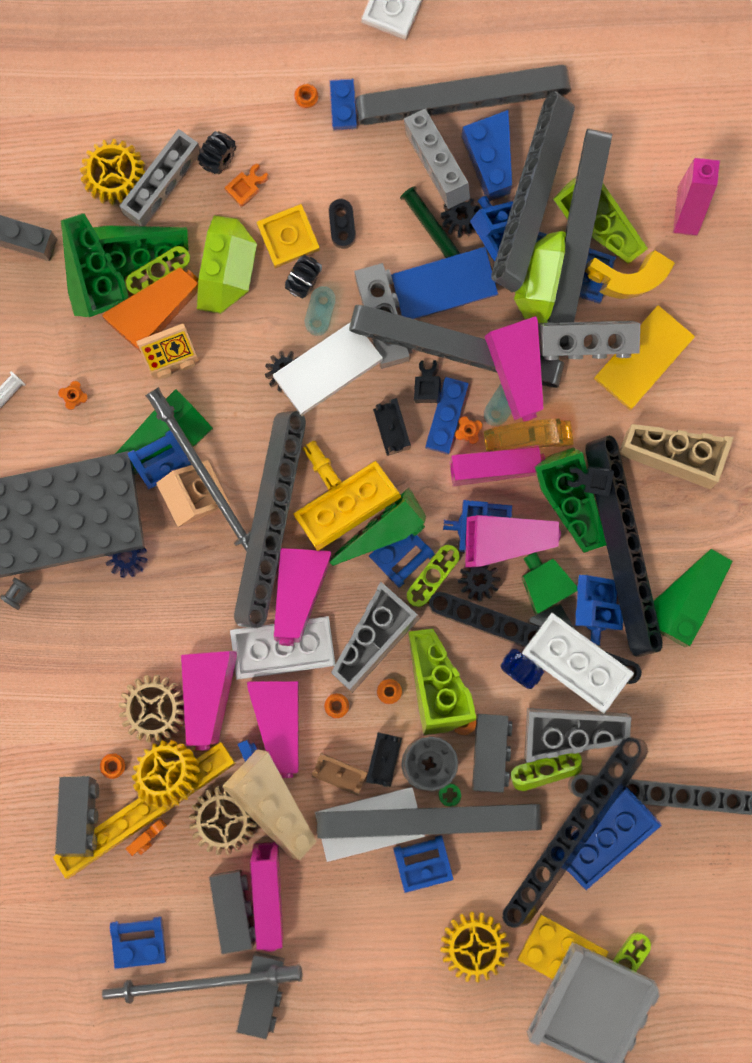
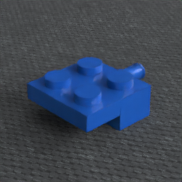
(491, 224)
(474, 508)
(597, 606)

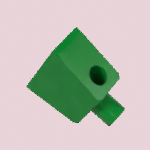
(546, 583)

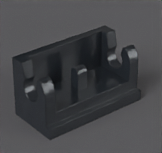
(392, 427)
(383, 759)

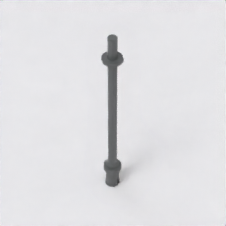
(166, 414)
(274, 976)

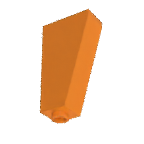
(153, 307)

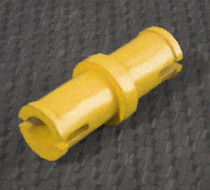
(321, 465)

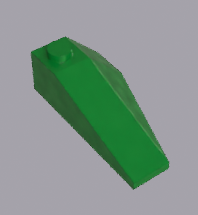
(138, 245)
(90, 275)
(152, 429)
(571, 504)
(396, 523)
(688, 600)

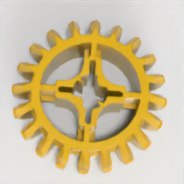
(98, 158)
(178, 778)
(486, 946)

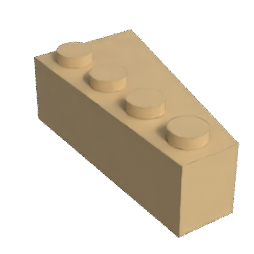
(678, 453)
(269, 803)

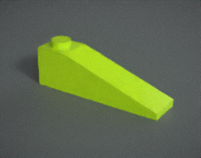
(610, 226)
(441, 695)

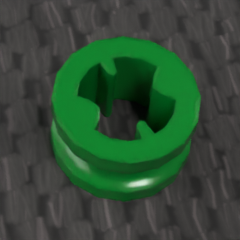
(455, 800)

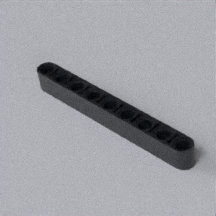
(625, 552)
(500, 621)
(564, 839)

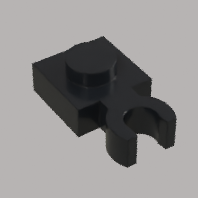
(428, 385)
(595, 480)

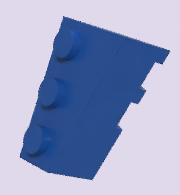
(490, 153)

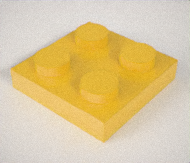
(288, 235)

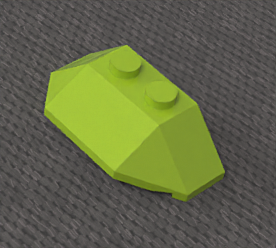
(225, 265)
(542, 278)

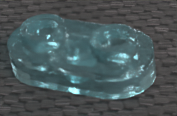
(319, 311)
(499, 403)

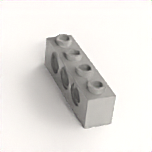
(437, 158)
(160, 178)
(378, 277)
(626, 342)

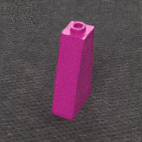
(695, 195)
(518, 365)
(494, 465)
(504, 538)
(298, 588)
(205, 695)
(278, 720)
(267, 896)

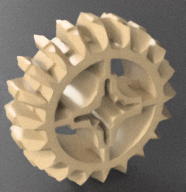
(137, 725)
(224, 832)

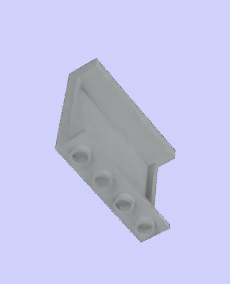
(593, 1008)

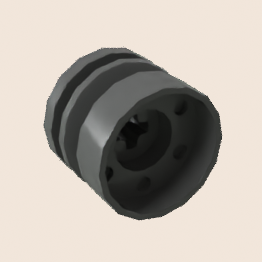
(442, 756)

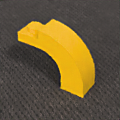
(626, 286)

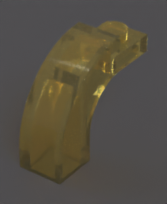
(529, 435)

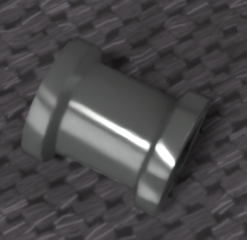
(8, 597)

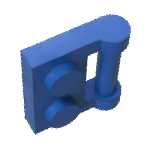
(162, 464)
(392, 554)
(425, 872)
(138, 951)

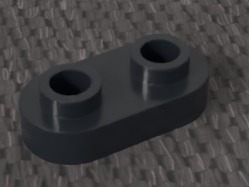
(342, 224)

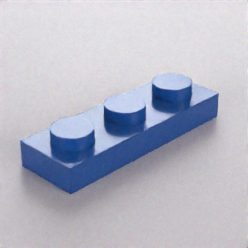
(446, 415)

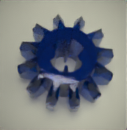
(124, 567)
(521, 669)

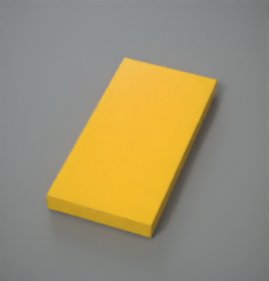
(660, 344)
(347, 505)

